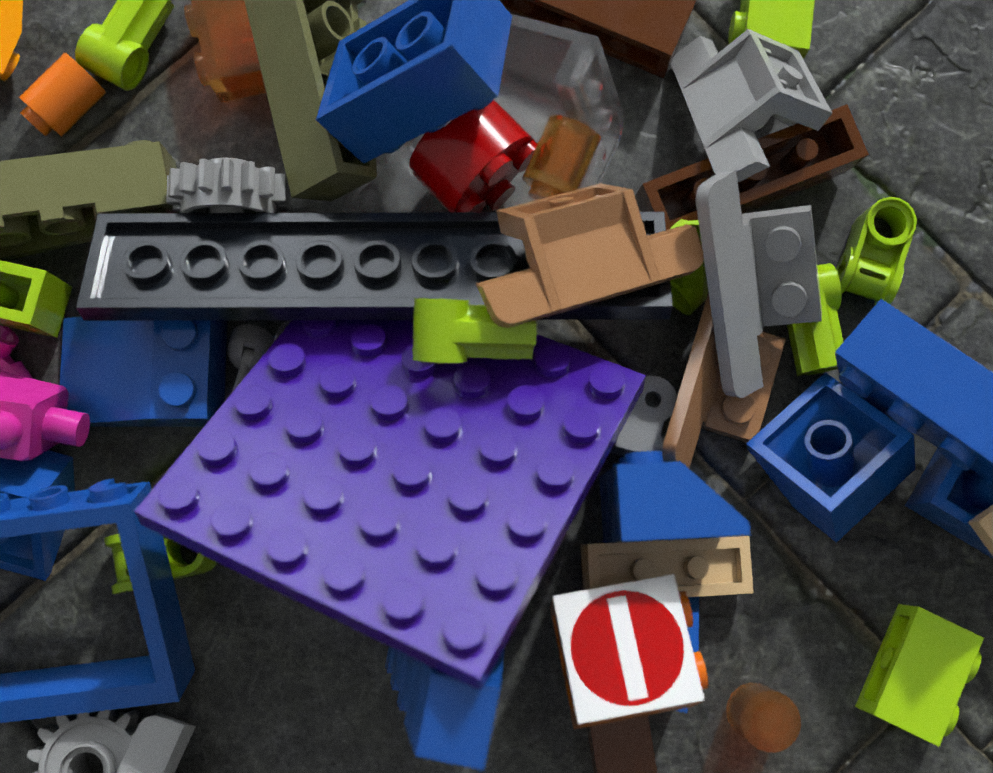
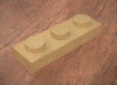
(699, 564)

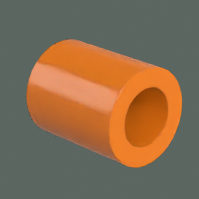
(60, 96)

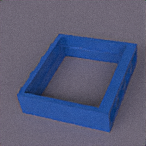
(108, 683)

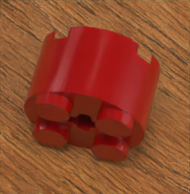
(473, 159)

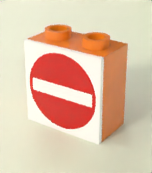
(627, 651)

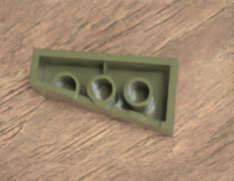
(295, 58)
(57, 197)

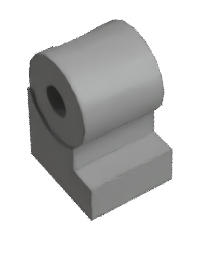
(647, 418)

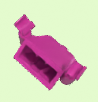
(33, 410)

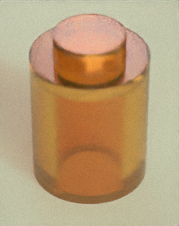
(560, 157)
(763, 717)

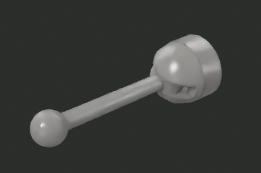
(246, 348)

